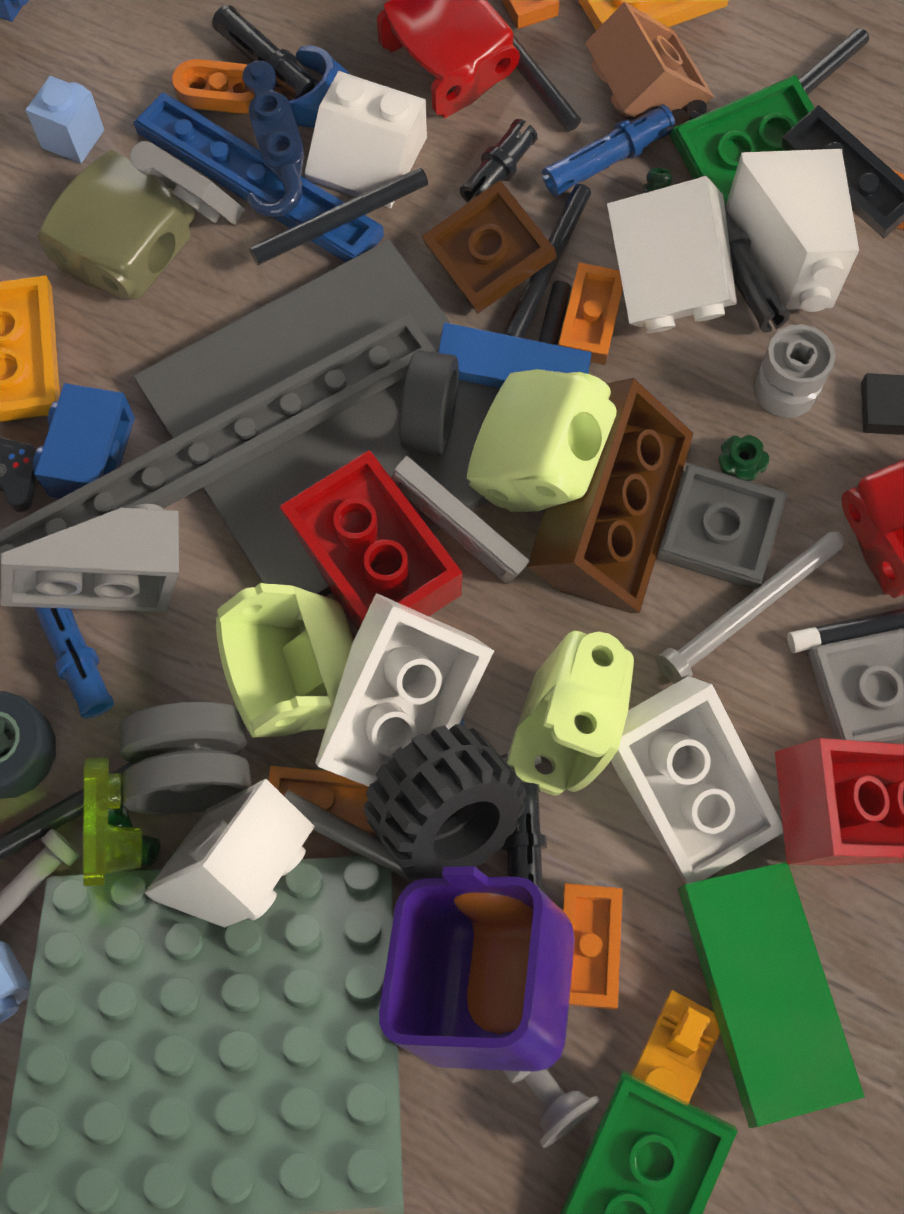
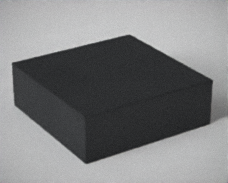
(883, 403)

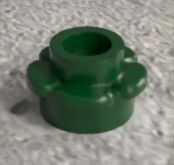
(742, 469)

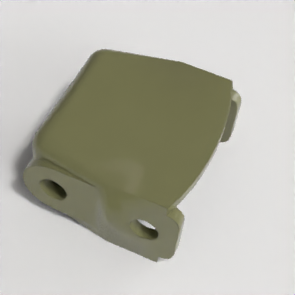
(116, 227)

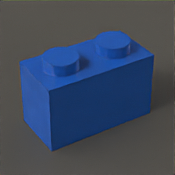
(83, 438)

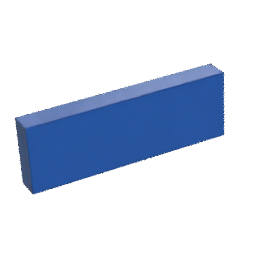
(491, 356)

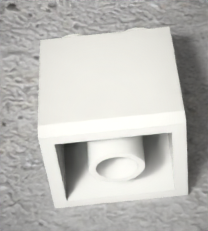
(797, 222)
(673, 254)

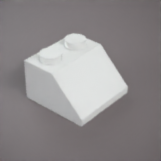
(365, 135)
(234, 857)

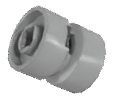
(794, 370)

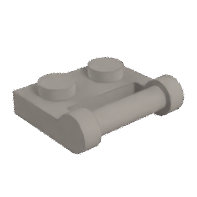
(186, 183)

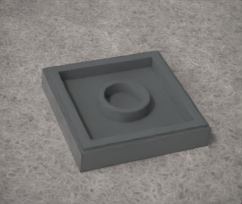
(722, 526)

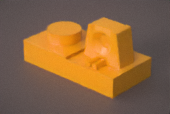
(678, 1046)

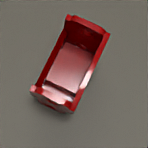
(453, 40)
(877, 520)

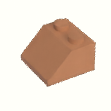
(644, 64)

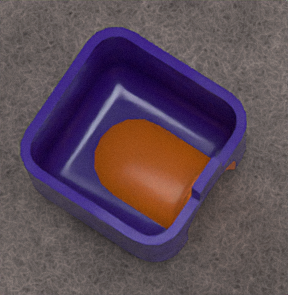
(478, 973)

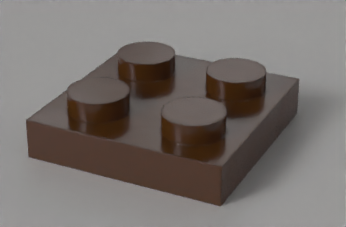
(489, 246)

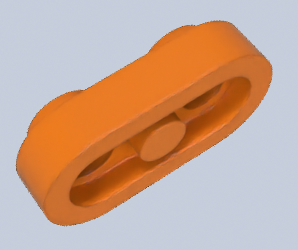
(212, 86)

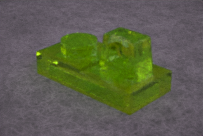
(104, 845)

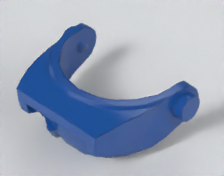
(307, 106)

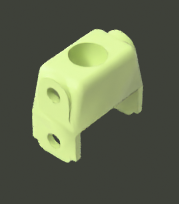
(541, 439)
(283, 657)
(574, 712)

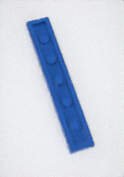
(242, 171)

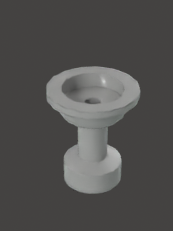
(562, 1110)

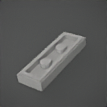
(458, 521)

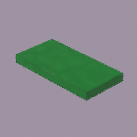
(769, 994)

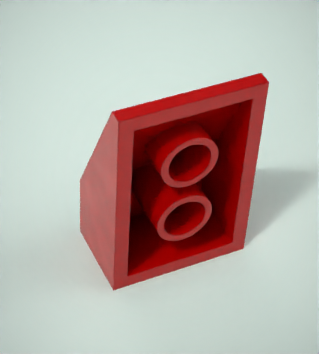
(371, 542)
(842, 802)

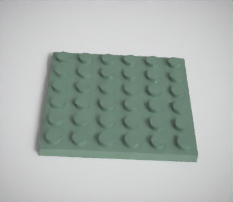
(206, 1057)

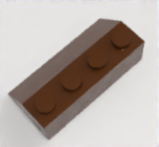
(612, 534)

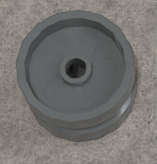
(183, 757)

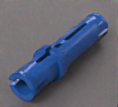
(623, 142)
(91, 691)

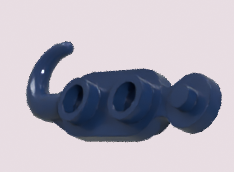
(276, 138)

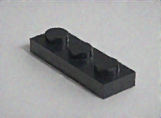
(873, 186)

